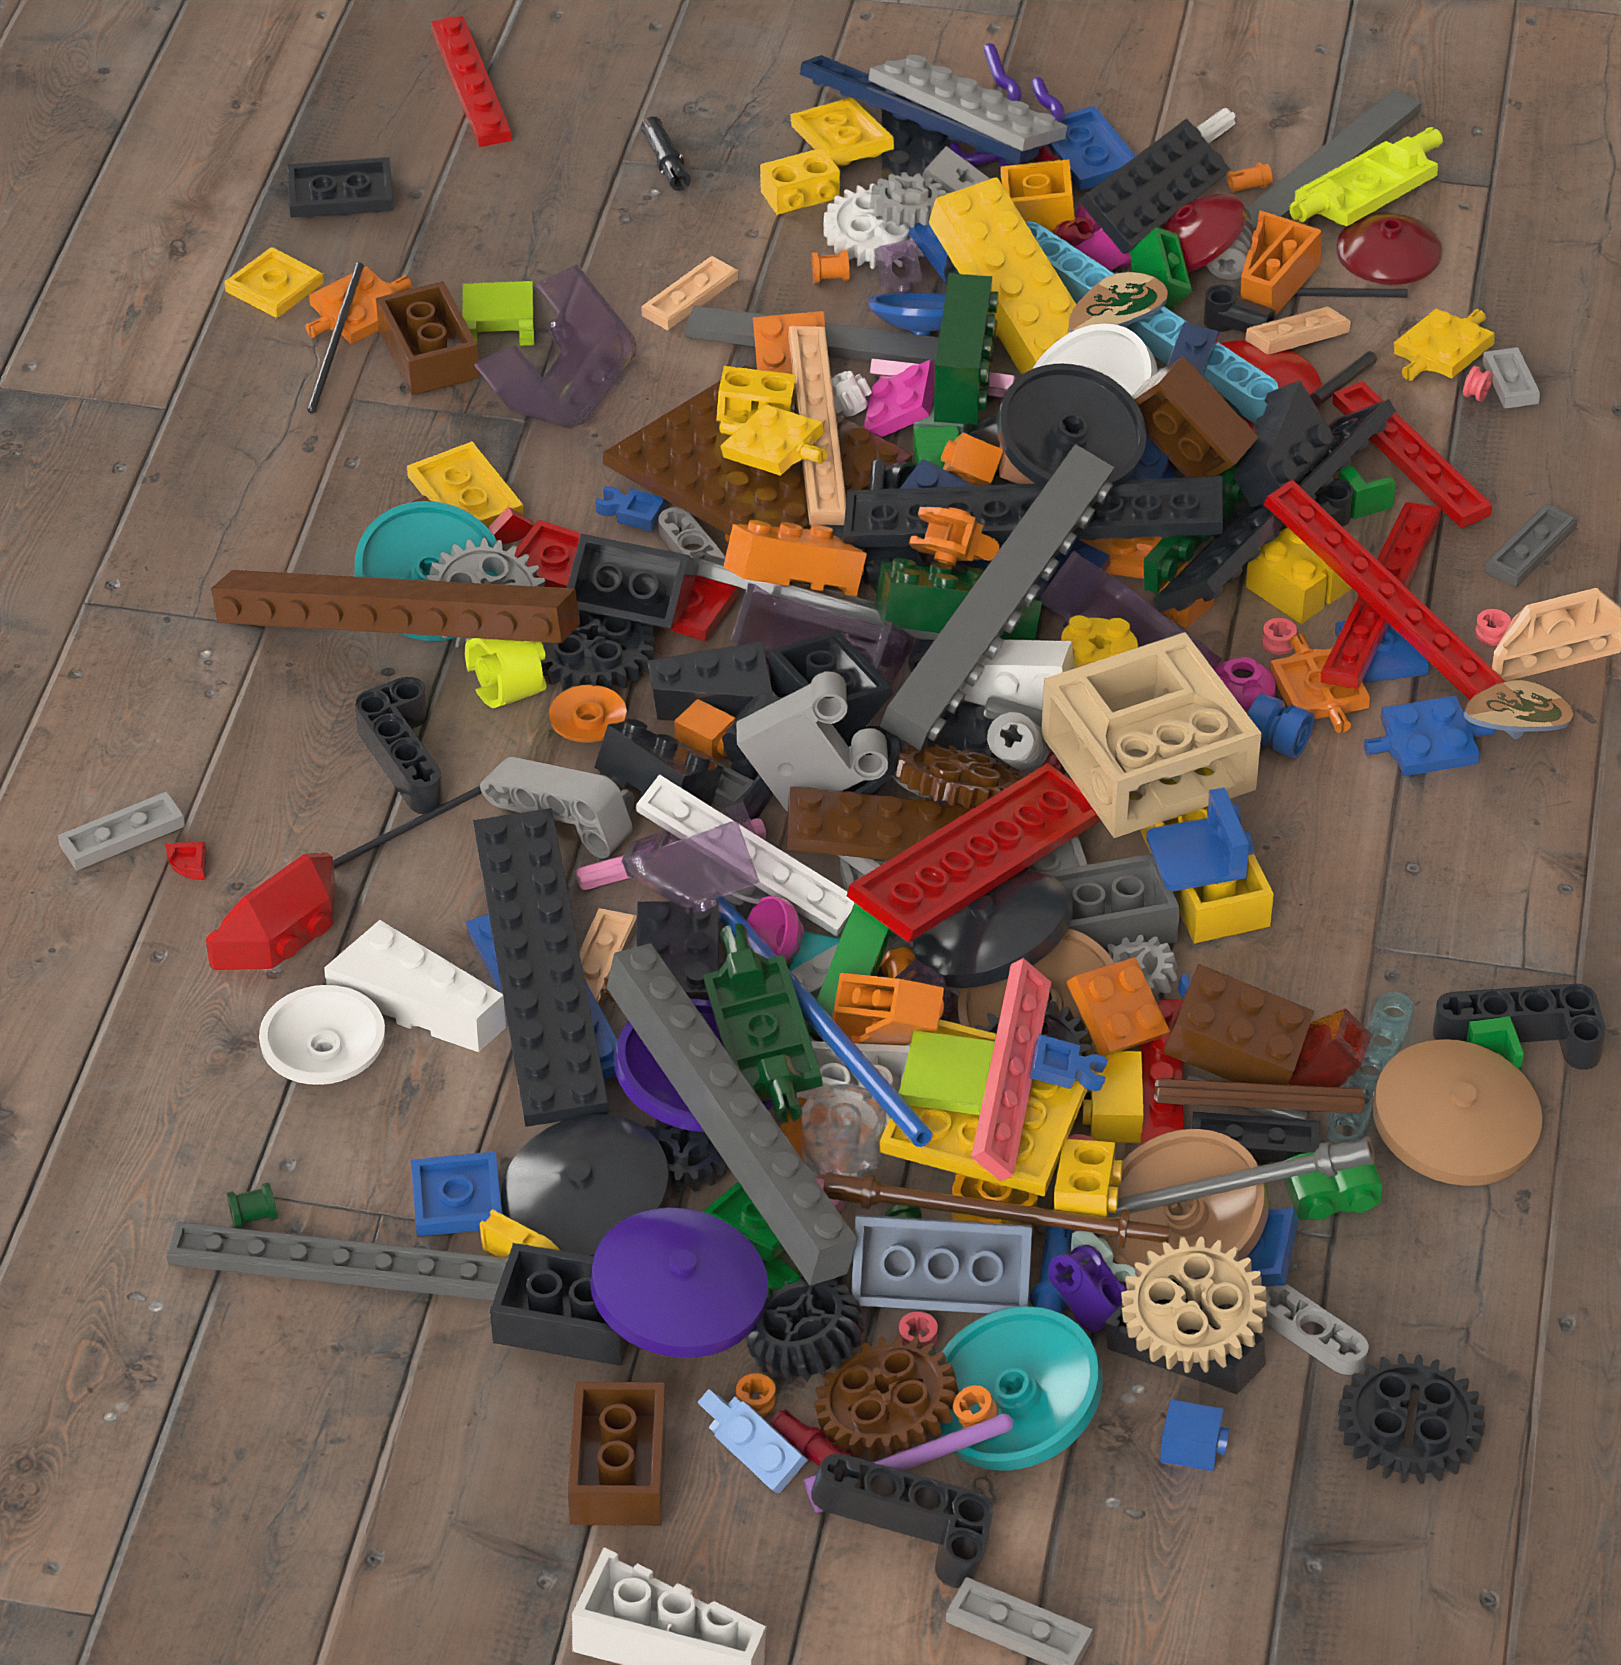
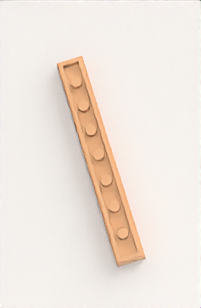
(815, 400)

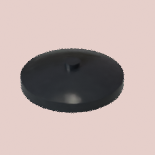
(1068, 406)
(1009, 923)
(585, 1180)

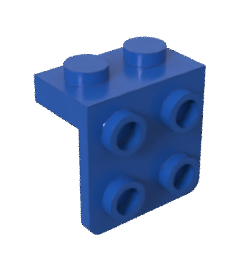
(1203, 849)

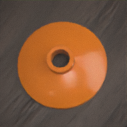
(585, 712)

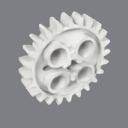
(855, 228)

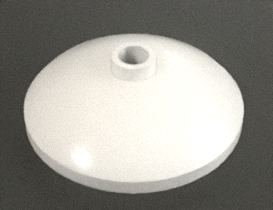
(322, 1034)

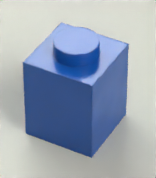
(1193, 1435)

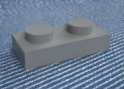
(1511, 377)

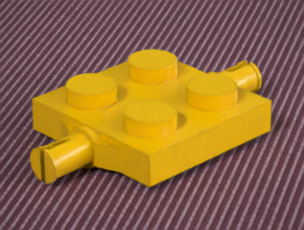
(1443, 343)
(773, 440)

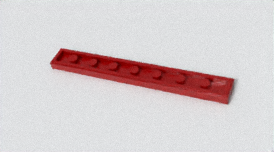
(1381, 590)
(1364, 626)

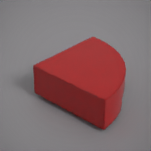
(511, 526)
(187, 859)

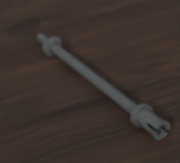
(1326, 1159)

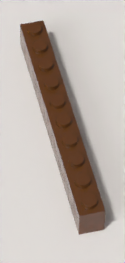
(397, 606)

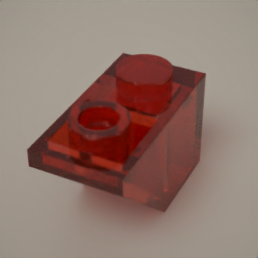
(1331, 1051)

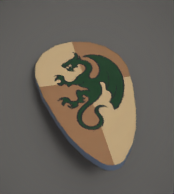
(1119, 301)
(1519, 708)

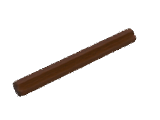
(1259, 1095)

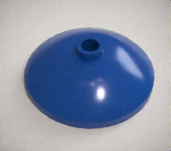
(910, 310)

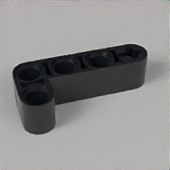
(385, 725)
(1537, 1013)
(851, 1490)

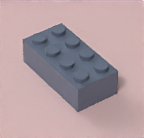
(941, 1264)

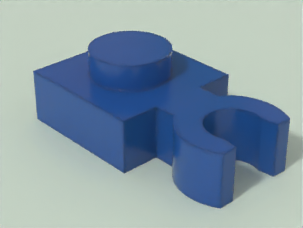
(634, 510)
(1061, 1065)

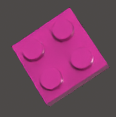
(901, 399)

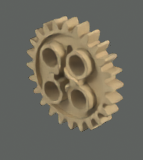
(1224, 1283)

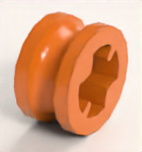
(757, 1383)
(969, 1397)

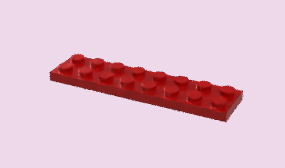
(974, 853)

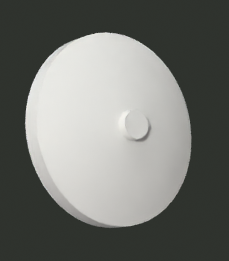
(1108, 350)

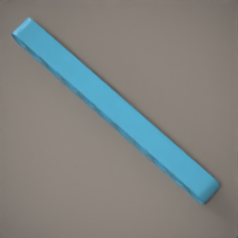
(1229, 373)

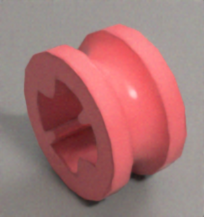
(1478, 384)
(1488, 619)
(1281, 627)
(919, 1321)

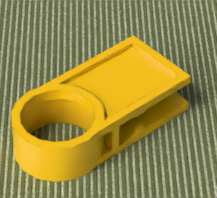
(501, 1232)

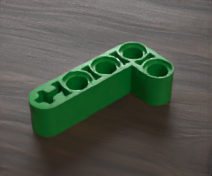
(858, 953)

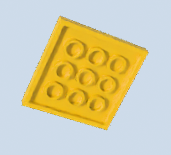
(1046, 1127)

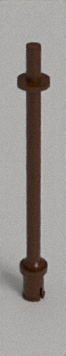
(870, 1192)

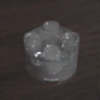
(842, 1132)

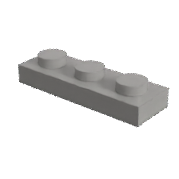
(121, 831)
(1018, 1624)

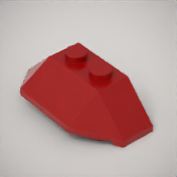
(277, 917)

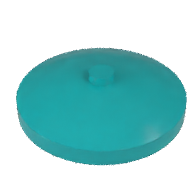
(410, 540)
(1037, 1373)

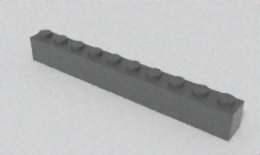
(997, 597)
(732, 1115)

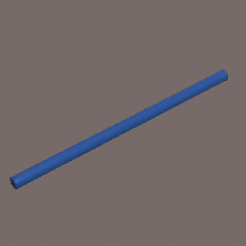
(837, 1040)

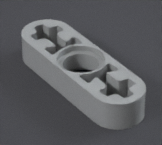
(692, 533)
(1320, 1345)

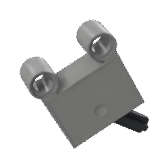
(800, 748)

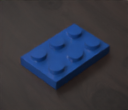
(1091, 147)

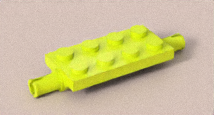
(1369, 180)

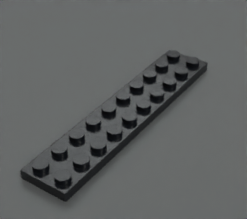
(1130, 510)
(1257, 526)
(540, 968)

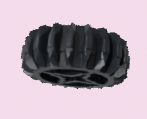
(806, 1329)

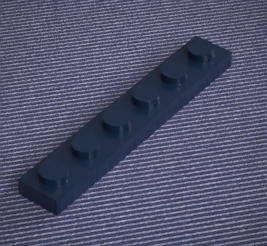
(1197, 346)

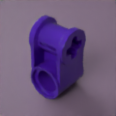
(1092, 1288)

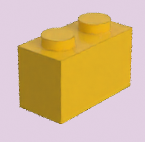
(1117, 1109)

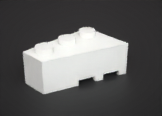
(1020, 671)

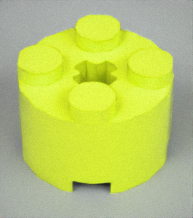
(505, 669)

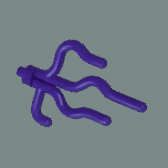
(1014, 94)

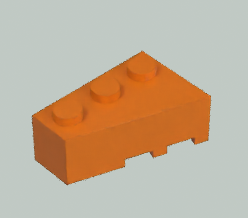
(1279, 260)
(794, 555)
(885, 1008)

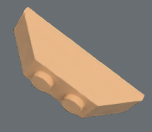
(1559, 634)

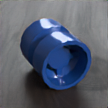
(1282, 727)

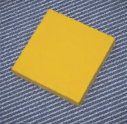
(274, 282)

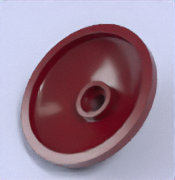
(1207, 227)
(1389, 249)

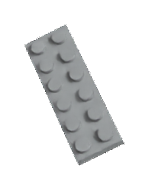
(968, 103)

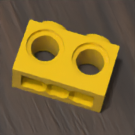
(800, 181)
(747, 390)
(1087, 1178)

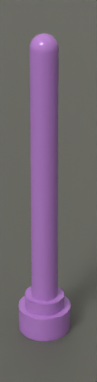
(938, 1447)

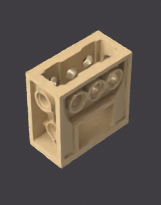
(1145, 722)

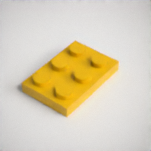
(843, 131)
(464, 481)

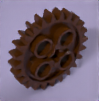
(954, 774)
(886, 1398)

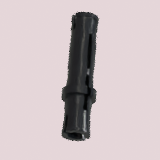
(668, 159)

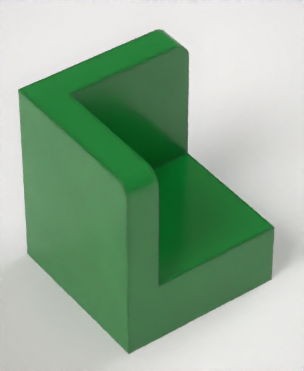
(1369, 496)
(1497, 1036)

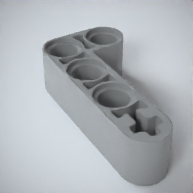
(574, 796)

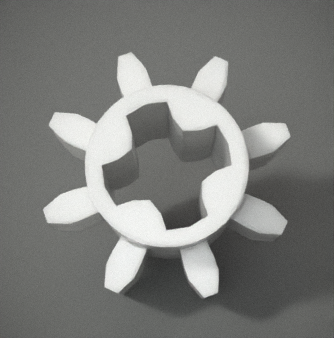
(850, 393)

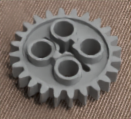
(473, 562)

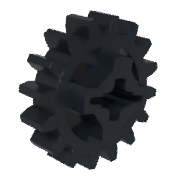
(689, 1155)

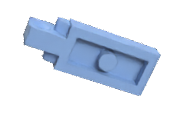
(753, 1440)

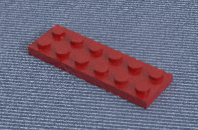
(554, 553)

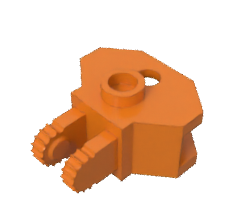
(953, 537)

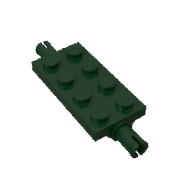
(762, 1024)

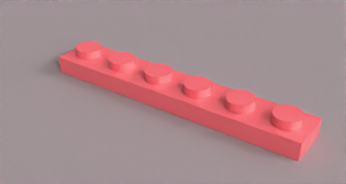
(1009, 1071)

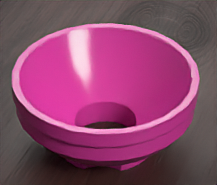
(1246, 689)
(777, 925)

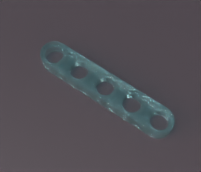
(1377, 1056)

